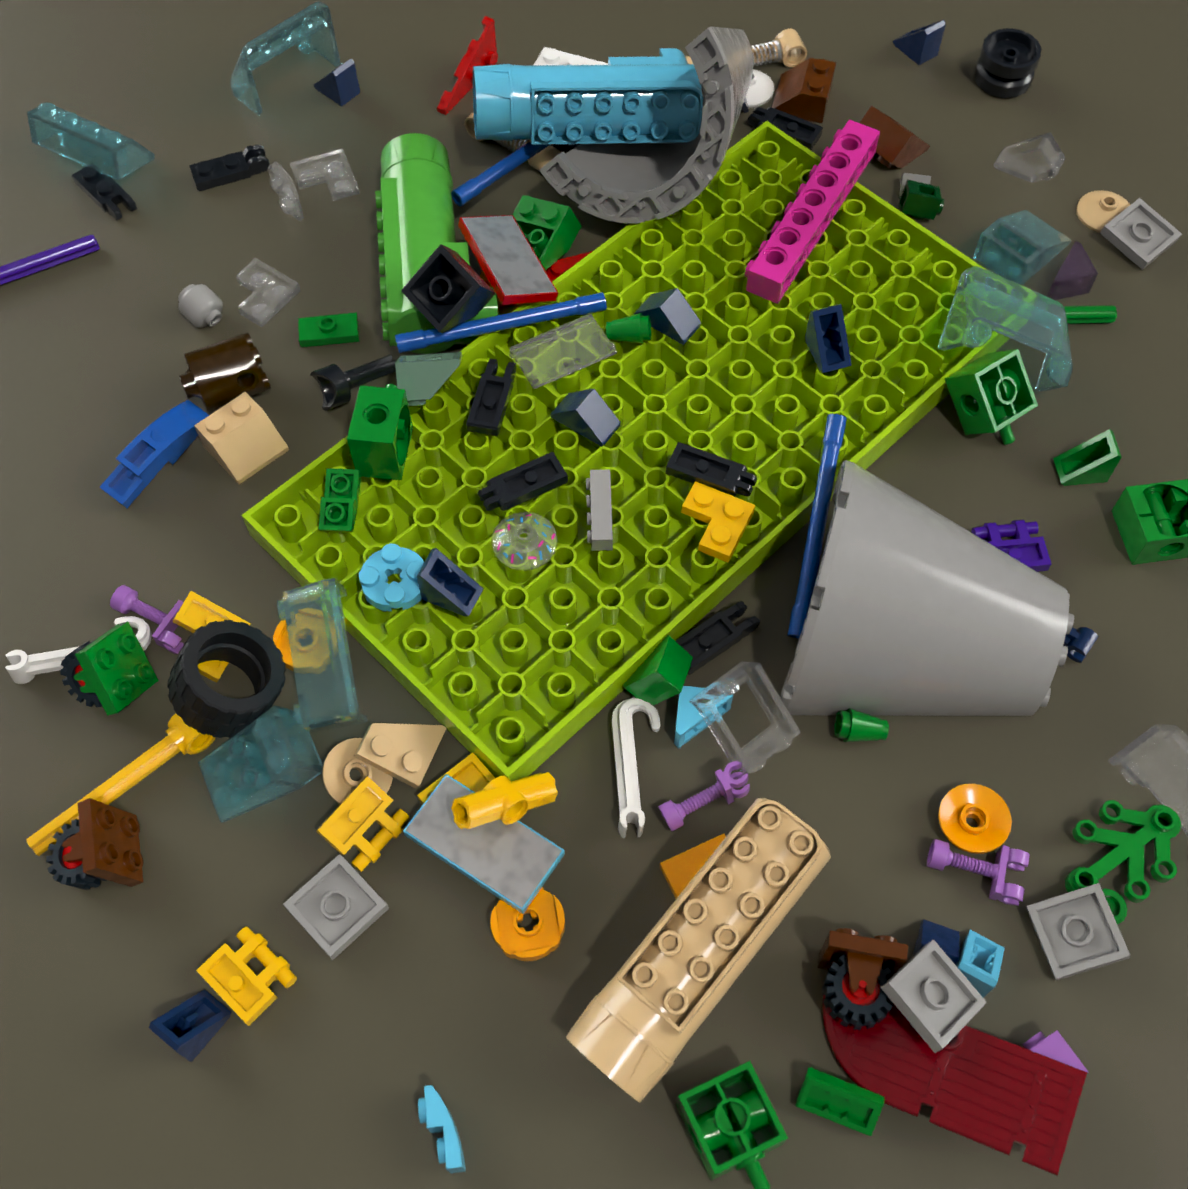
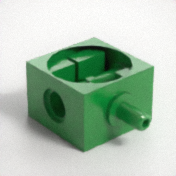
(992, 393)
(380, 432)
(1154, 521)
(732, 1123)

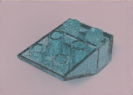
(1019, 246)
(260, 764)

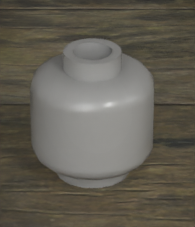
(200, 305)

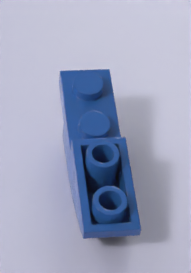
(149, 452)

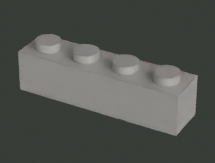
(601, 510)

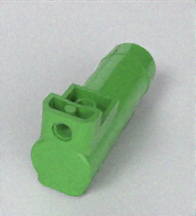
(414, 223)

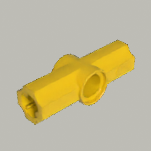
(504, 800)

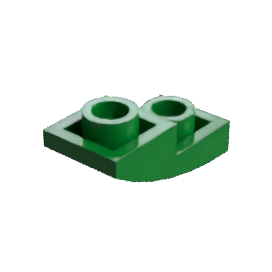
(340, 500)

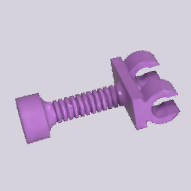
(126, 600)
(675, 813)
(1014, 859)

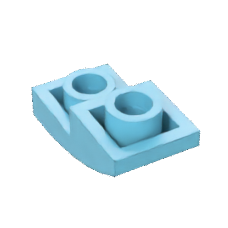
(438, 1119)

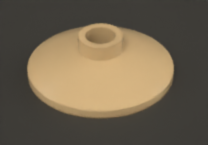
(1099, 208)
(338, 766)

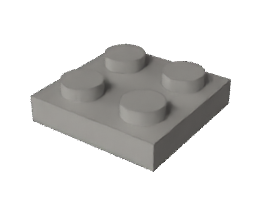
(1140, 233)
(336, 906)
(1077, 932)
(934, 995)

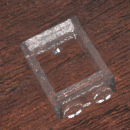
(771, 740)

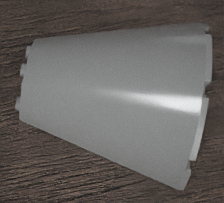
(661, 178)
(922, 616)

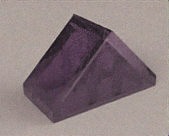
(1074, 276)

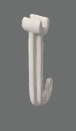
(25, 667)
(626, 763)

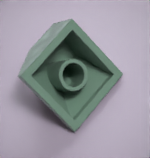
(424, 374)

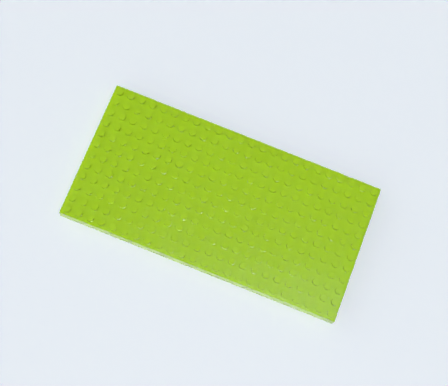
(566, 636)

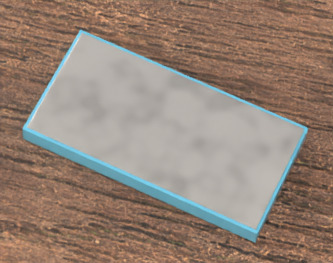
(499, 857)

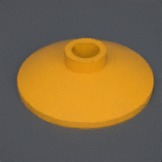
(985, 808)

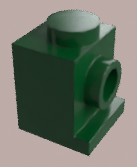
(921, 200)

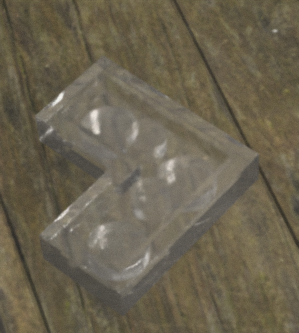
(327, 168)
(270, 291)

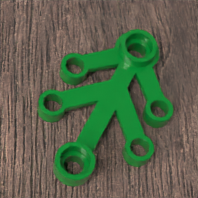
(1128, 846)

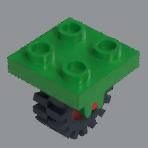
(109, 670)

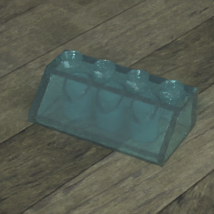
(86, 141)

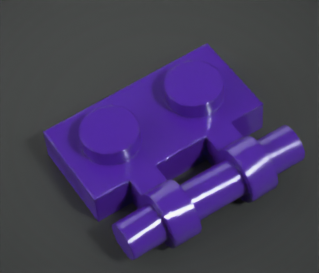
(1023, 548)

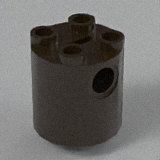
(224, 372)

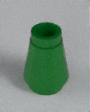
(630, 329)
(859, 726)

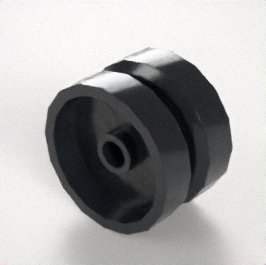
(1007, 63)

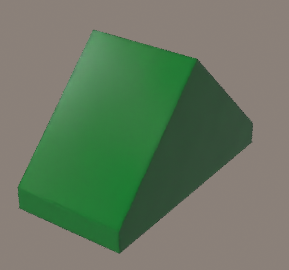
(1089, 461)
(661, 673)

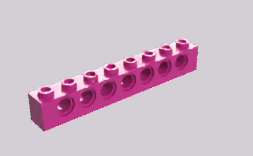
(811, 212)

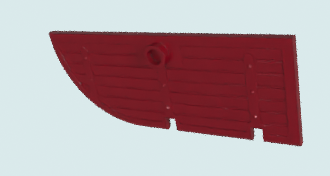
(973, 1084)

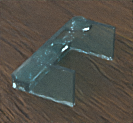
(320, 656)

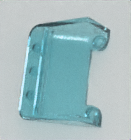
(307, 29)
(997, 304)

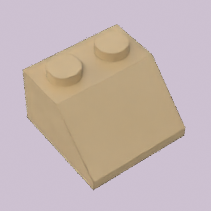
(241, 438)

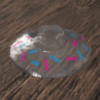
(528, 551)

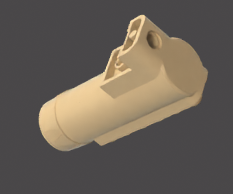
(699, 947)

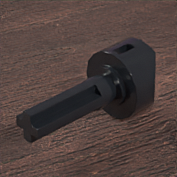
(337, 384)

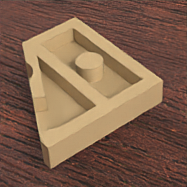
(401, 749)

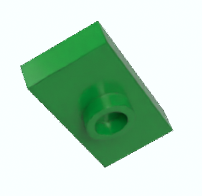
(328, 329)
(840, 1101)

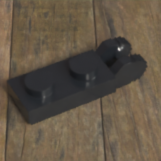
(230, 168)
(103, 191)
(491, 399)
(716, 635)

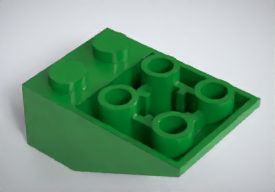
(547, 227)

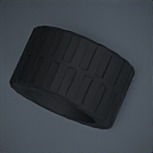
(237, 645)

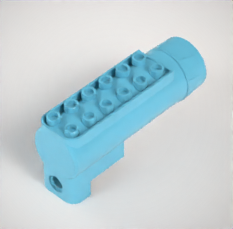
(590, 103)

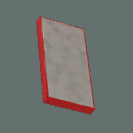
(507, 259)

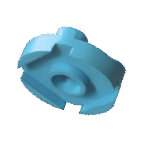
(375, 574)

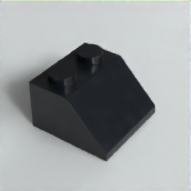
(447, 290)

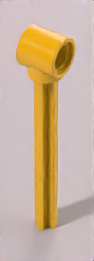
(179, 739)

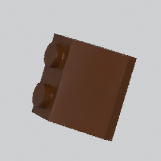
(806, 89)
(895, 142)

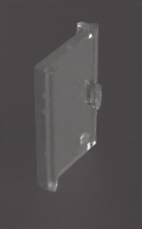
(545, 355)

